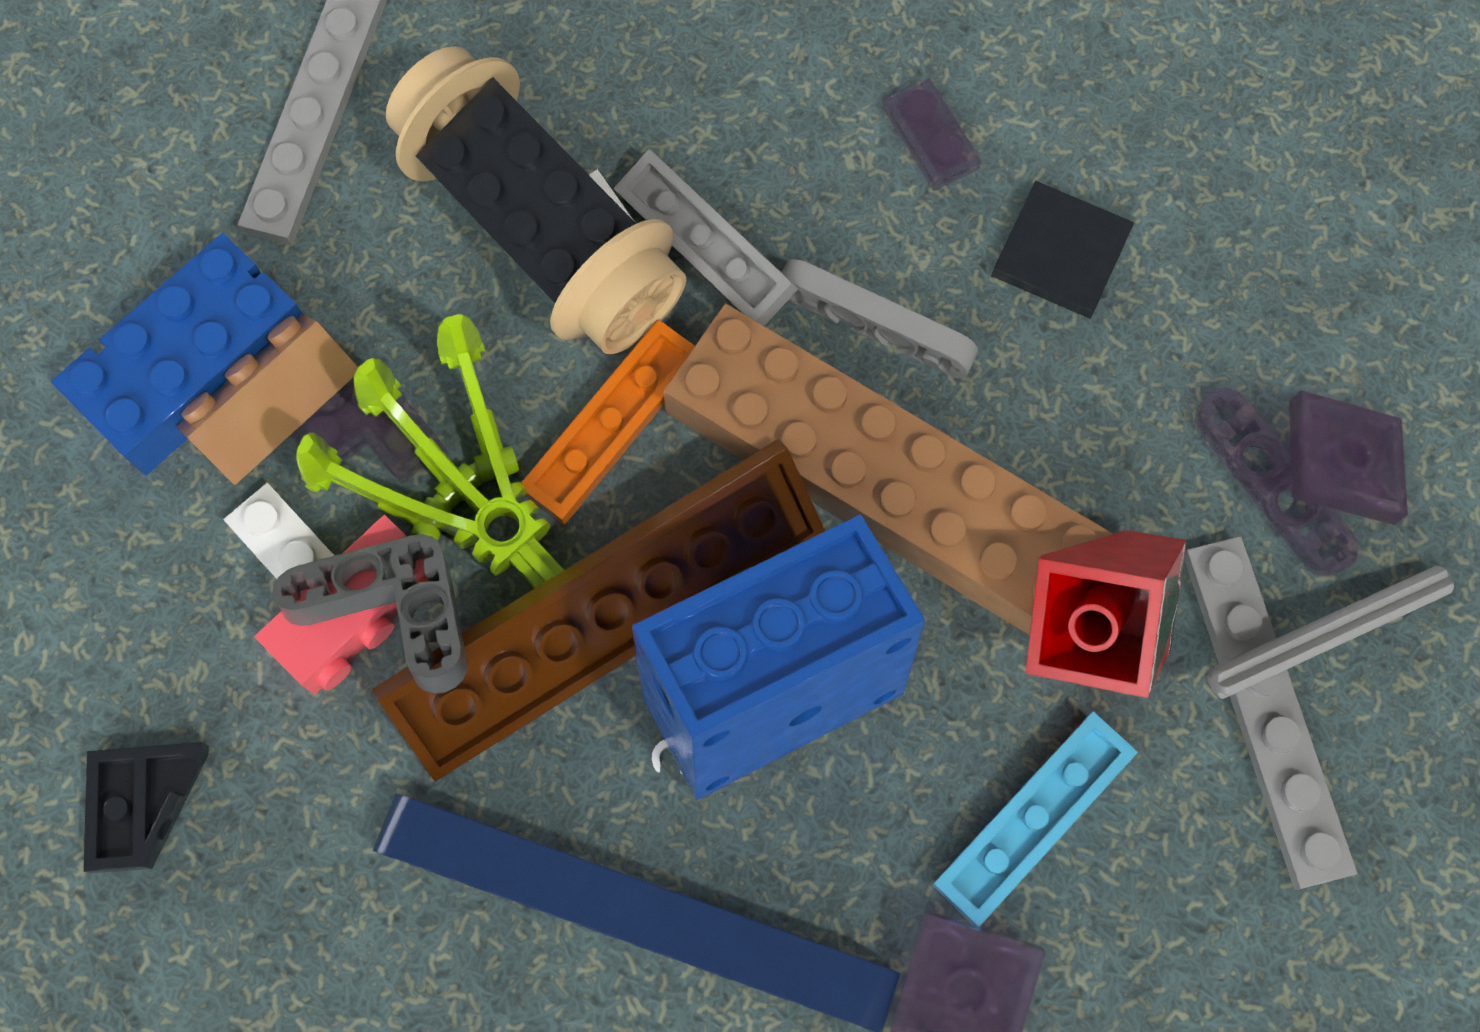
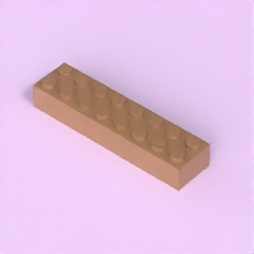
(874, 459)

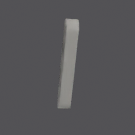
(881, 319)

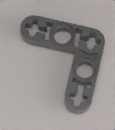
(393, 583)

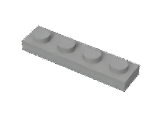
(706, 239)

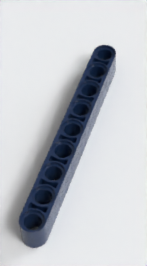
(638, 913)

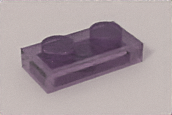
(931, 134)

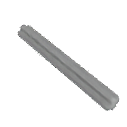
(1328, 632)

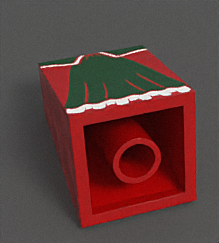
(1107, 611)

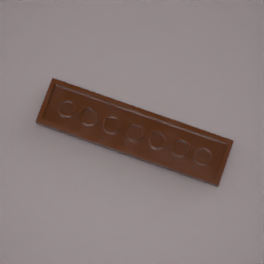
(584, 616)

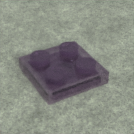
(1347, 458)
(966, 979)

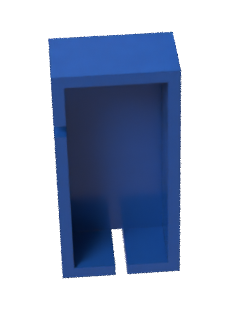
(174, 351)

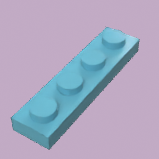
(1034, 819)

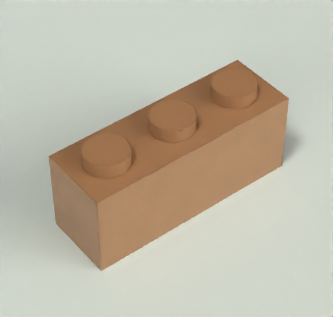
(267, 396)

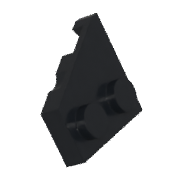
(135, 802)

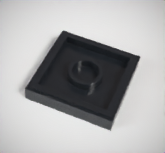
(1062, 249)

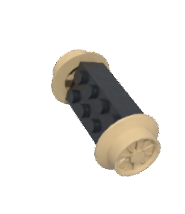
(569, 236)

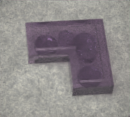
(350, 430)

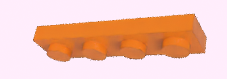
(607, 424)

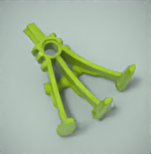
(376, 392)

